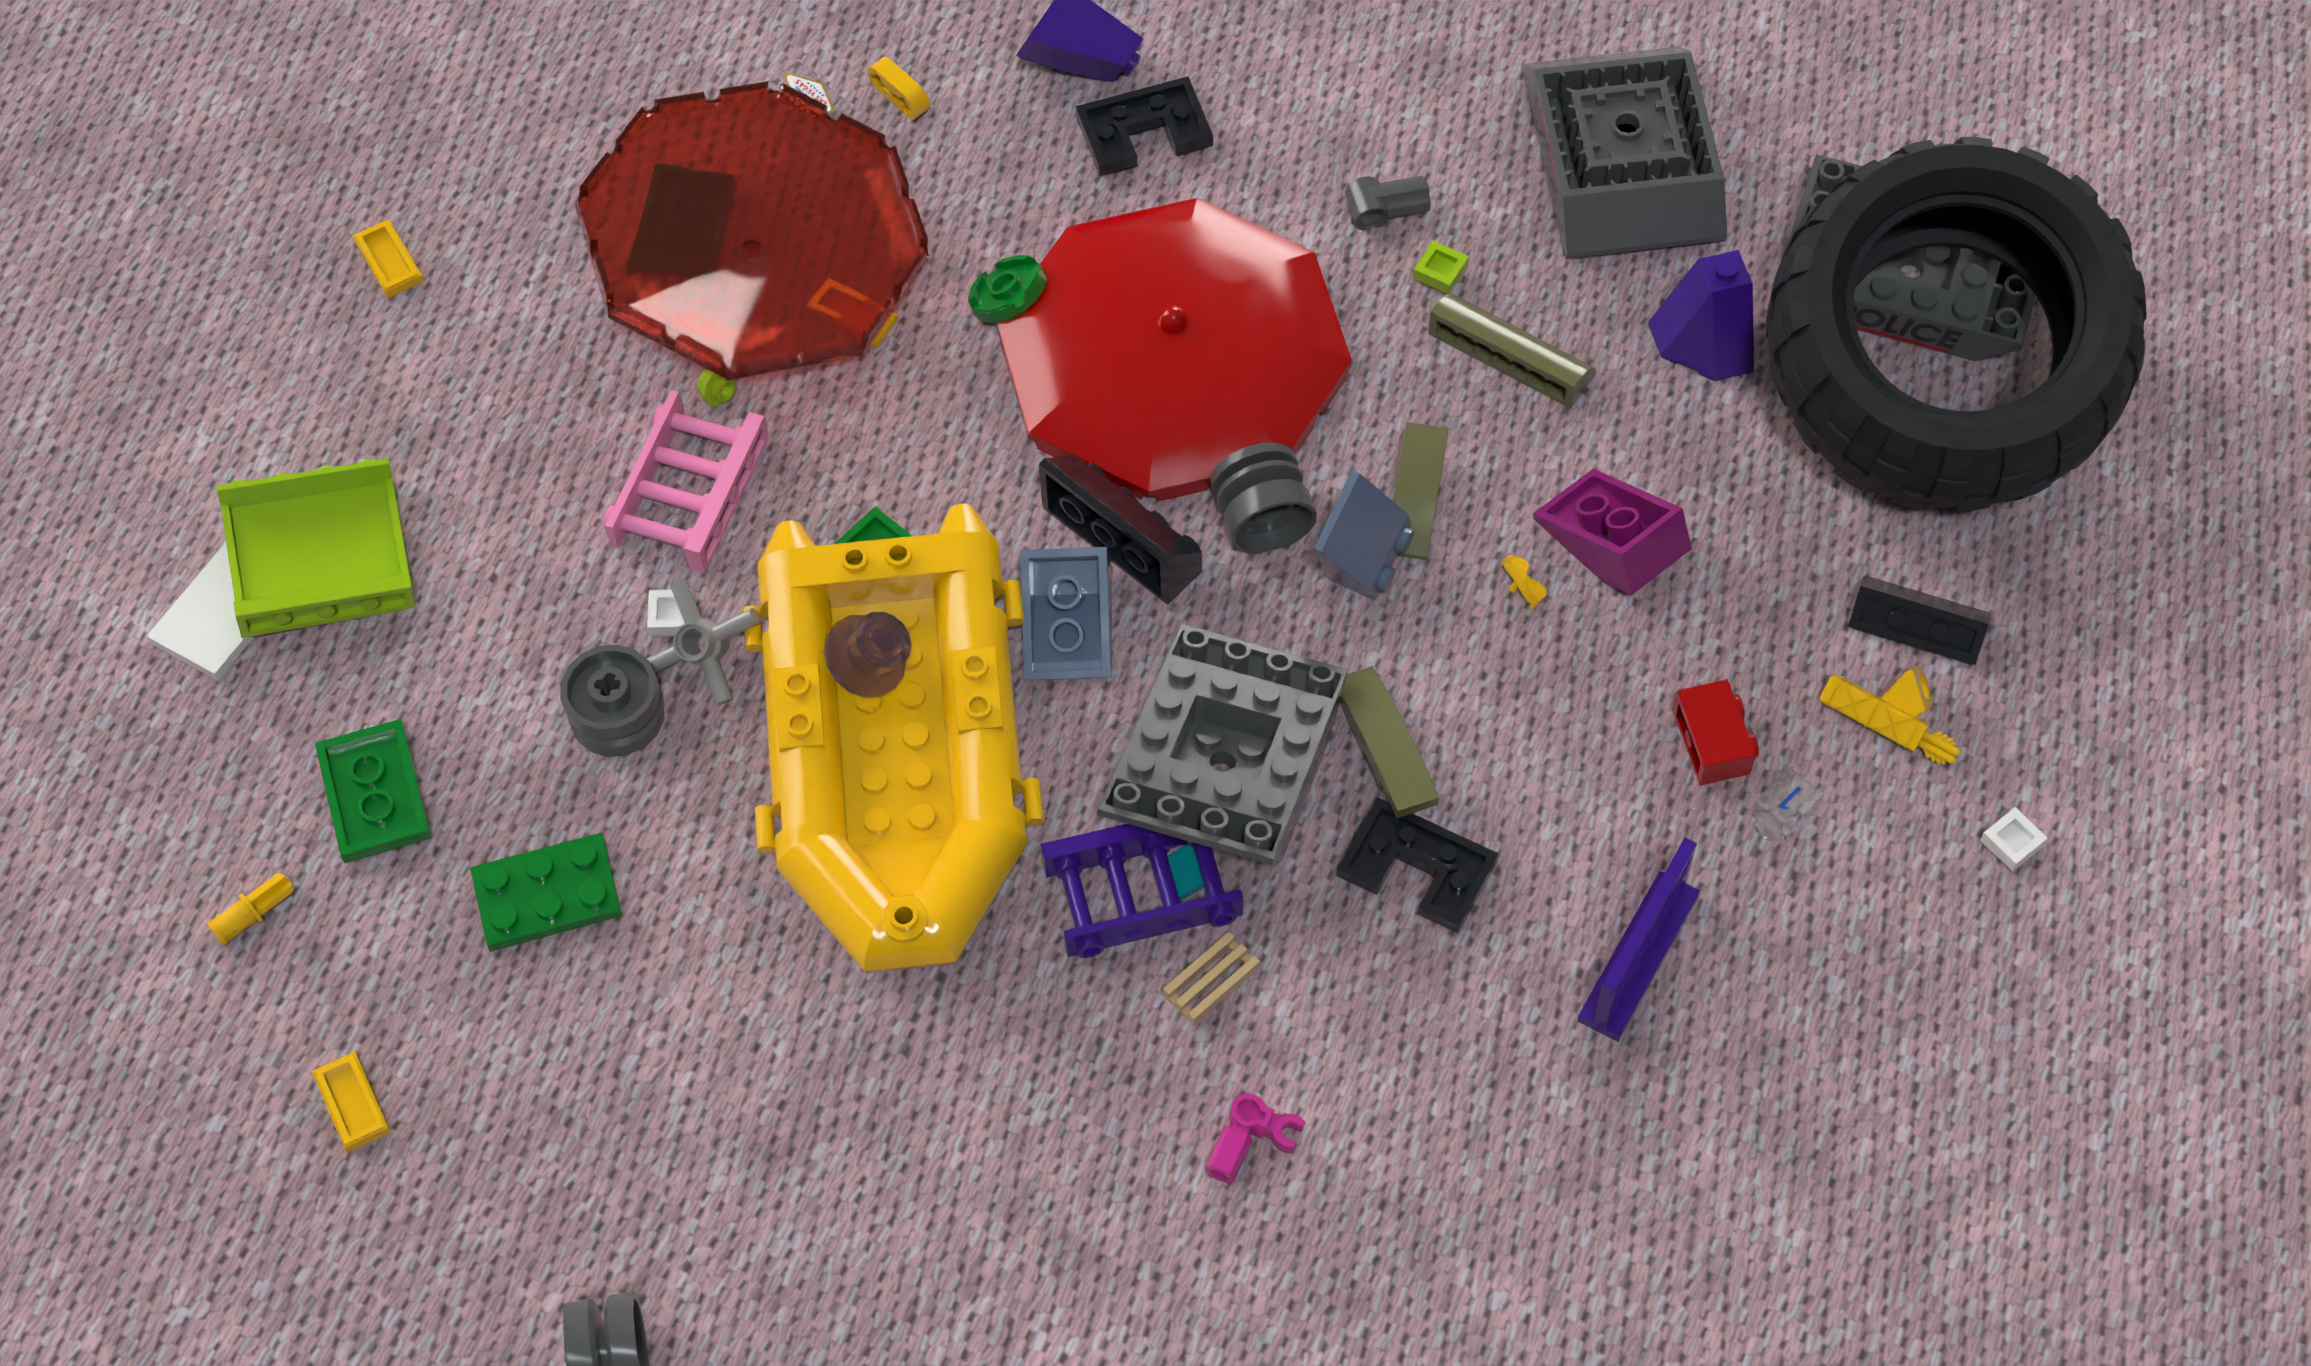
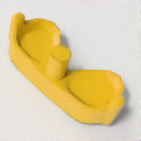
(1531, 589)

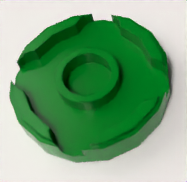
(1007, 289)

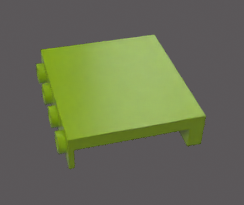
(315, 547)

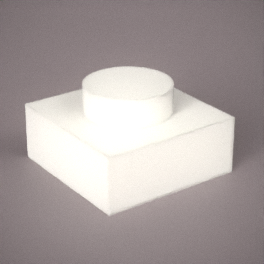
(663, 613)
(2013, 839)

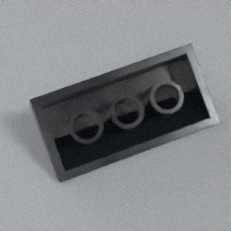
(1114, 519)

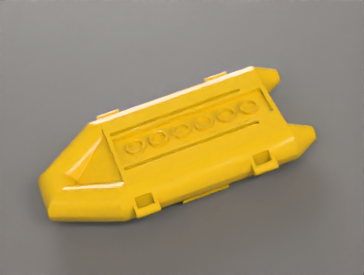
(904, 798)

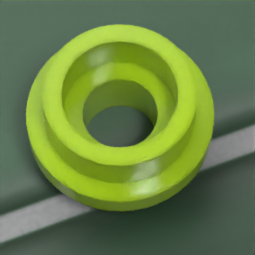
(715, 388)

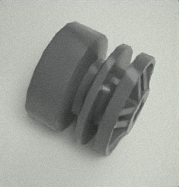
(1263, 498)

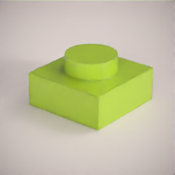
(1440, 267)

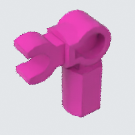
(1247, 1118)

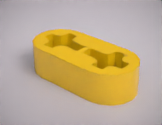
(898, 88)

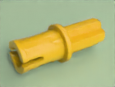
(250, 908)

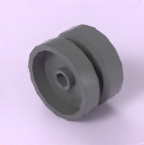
(612, 700)
(614, 1343)

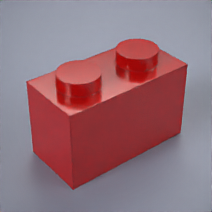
(1715, 732)

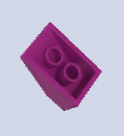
(1616, 529)

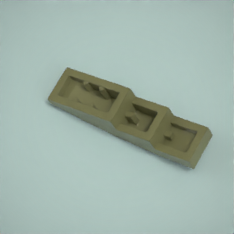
(1387, 743)

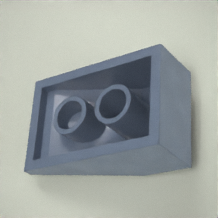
(1363, 538)
(1066, 613)

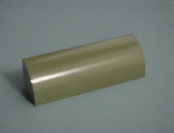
(1509, 350)

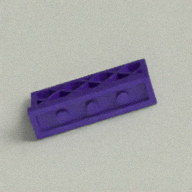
(1642, 948)

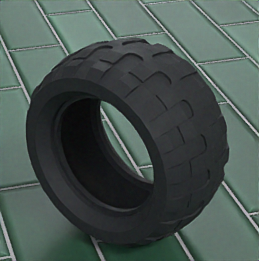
(1981, 202)

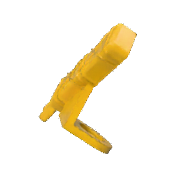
(1894, 713)

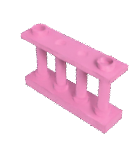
(713, 508)

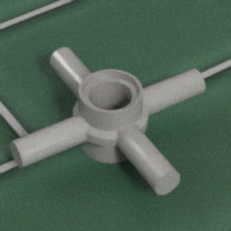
(715, 636)

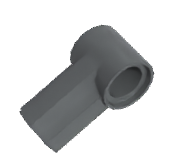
(1377, 202)

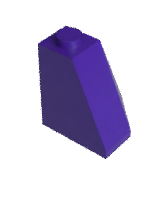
(1082, 41)
(1709, 319)

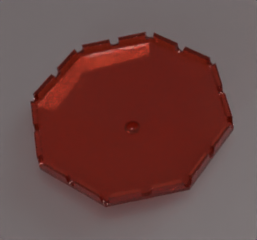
(751, 230)

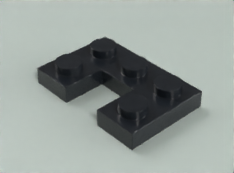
(1111, 121)
(1455, 862)

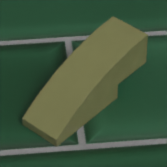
(1419, 482)

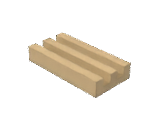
(1238, 952)

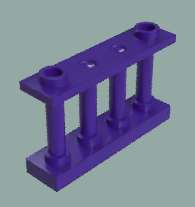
(1110, 850)

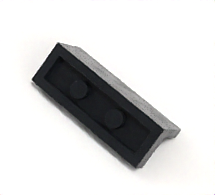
(1919, 619)

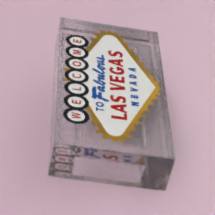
(805, 81)

